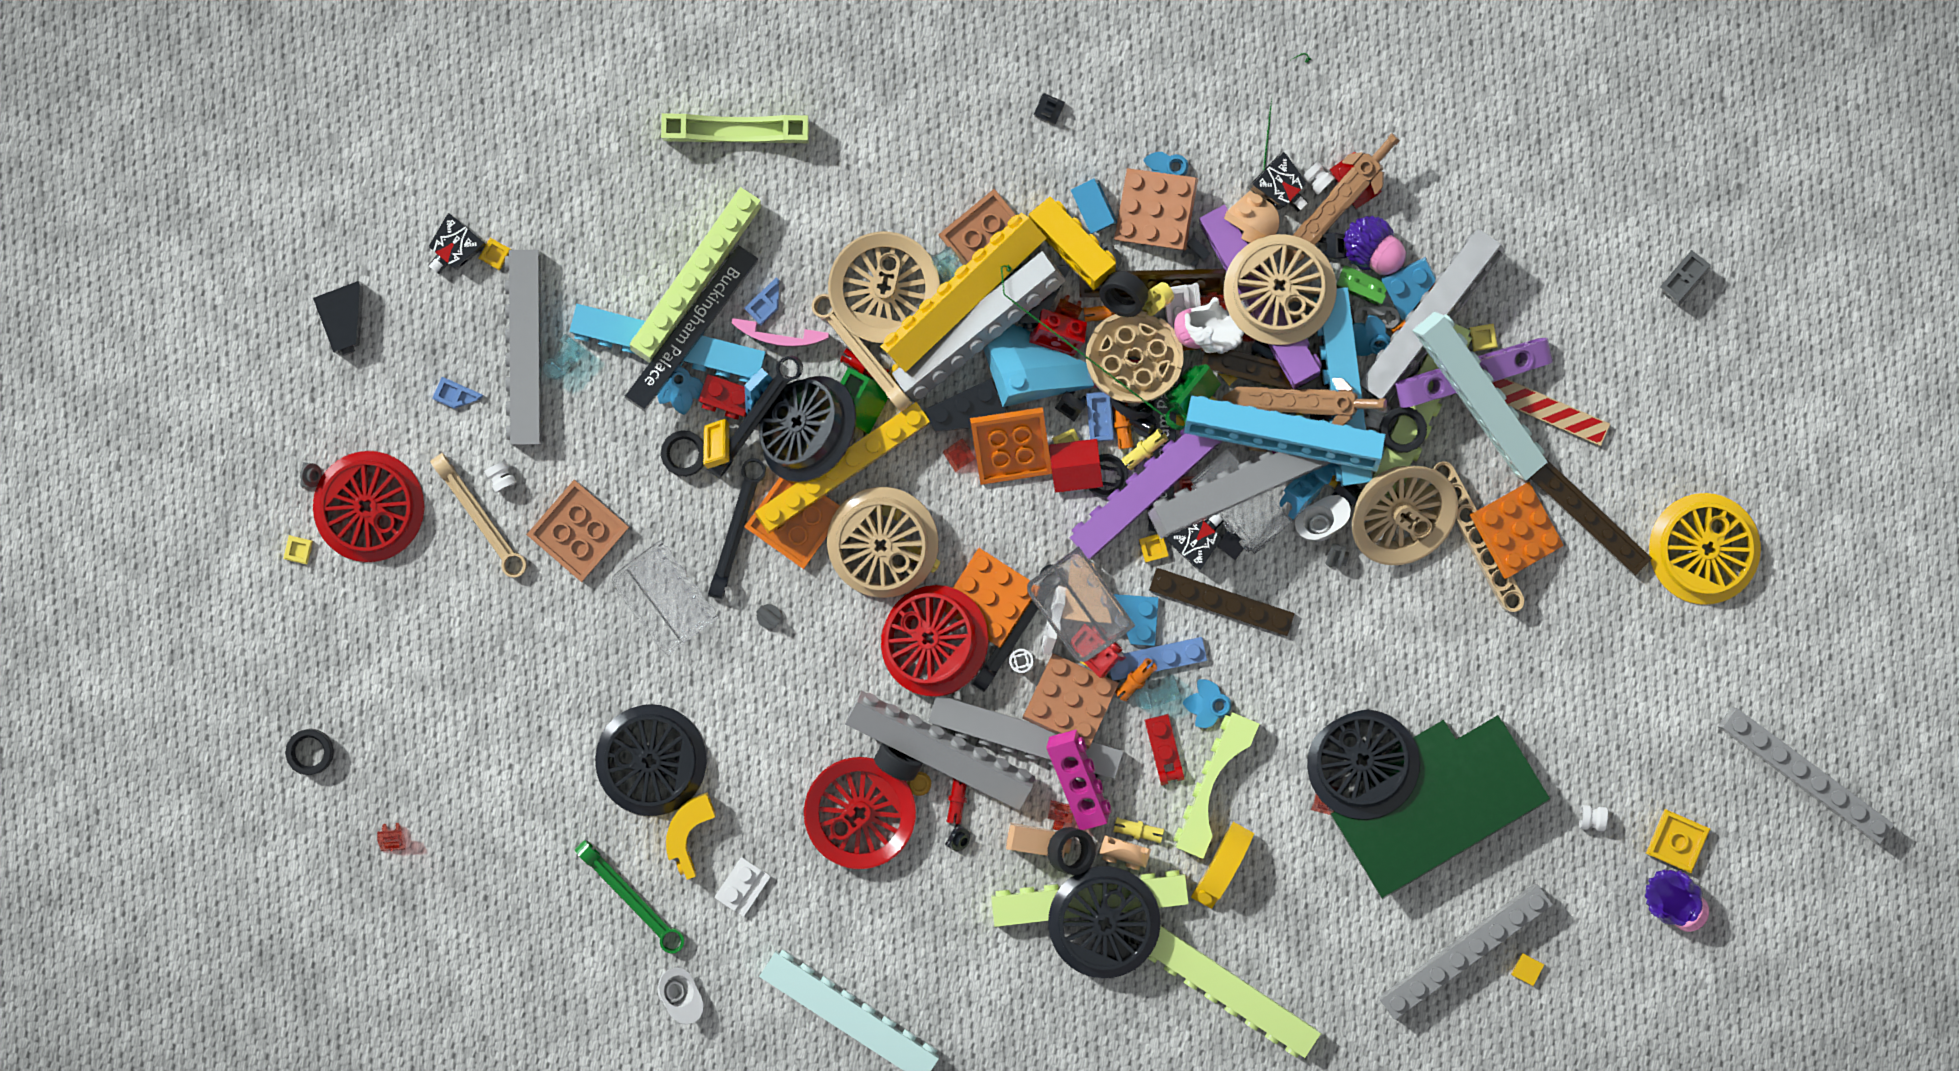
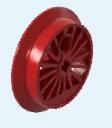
(337, 478)
(964, 661)
(895, 790)

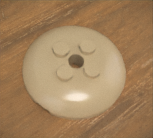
(1136, 336)

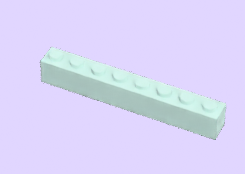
(1480, 396)
(847, 1014)

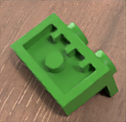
(1362, 285)

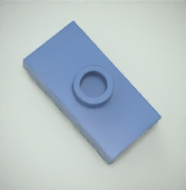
(1100, 416)

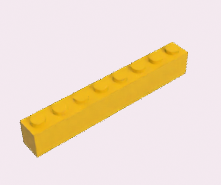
(963, 291)
(854, 460)

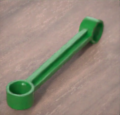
(629, 896)

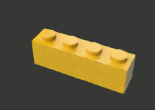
(1073, 243)

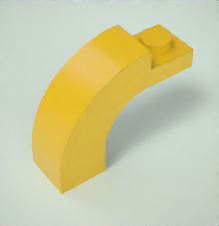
(688, 816)
(1223, 865)

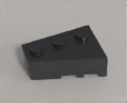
(957, 410)

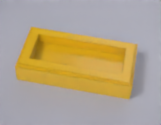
(716, 443)

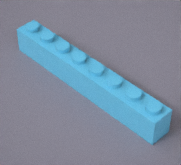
(707, 353)
(1341, 362)
(1284, 433)

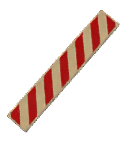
(1553, 412)

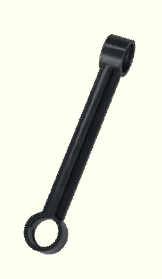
(758, 412)
(734, 532)
(1000, 654)

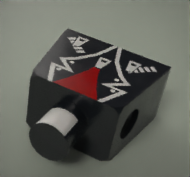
(1280, 184)
(453, 245)
(1197, 541)

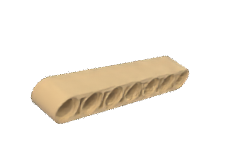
(1478, 550)

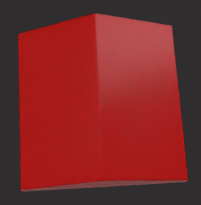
(1075, 465)

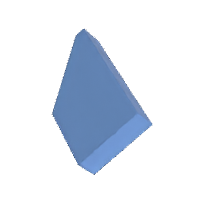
(765, 303)
(454, 394)

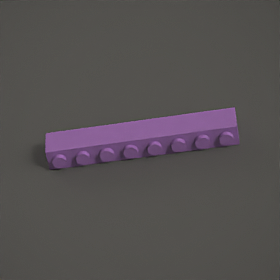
(1226, 242)
(1141, 492)

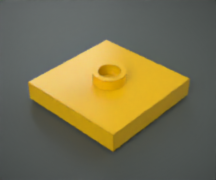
(1678, 841)

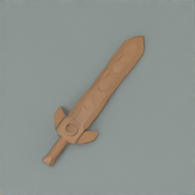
(1366, 170)
(1307, 400)

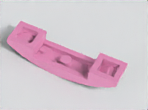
(810, 337)

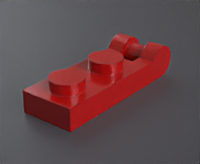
(1164, 748)

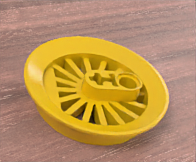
(1690, 585)

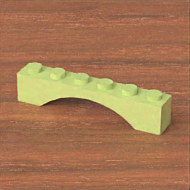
(735, 129)
(1196, 832)

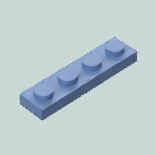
(1164, 656)

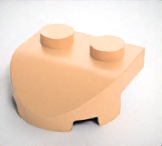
(1254, 217)
(1130, 853)

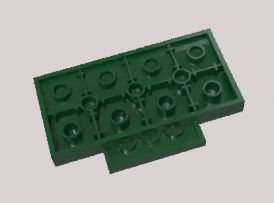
(1460, 798)

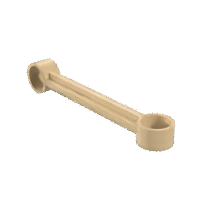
(866, 358)
(478, 515)

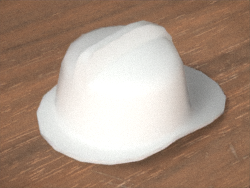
(1323, 518)
(680, 996)

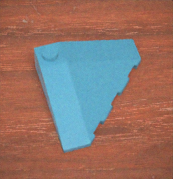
(1031, 371)

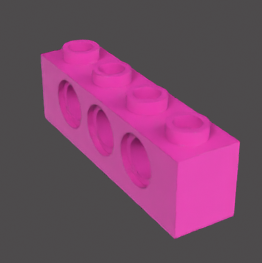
(1085, 813)

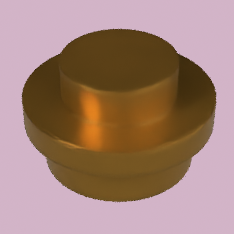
(921, 784)

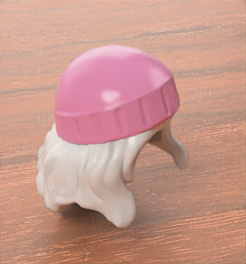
(1207, 328)

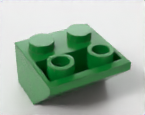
(1195, 382)
(867, 396)

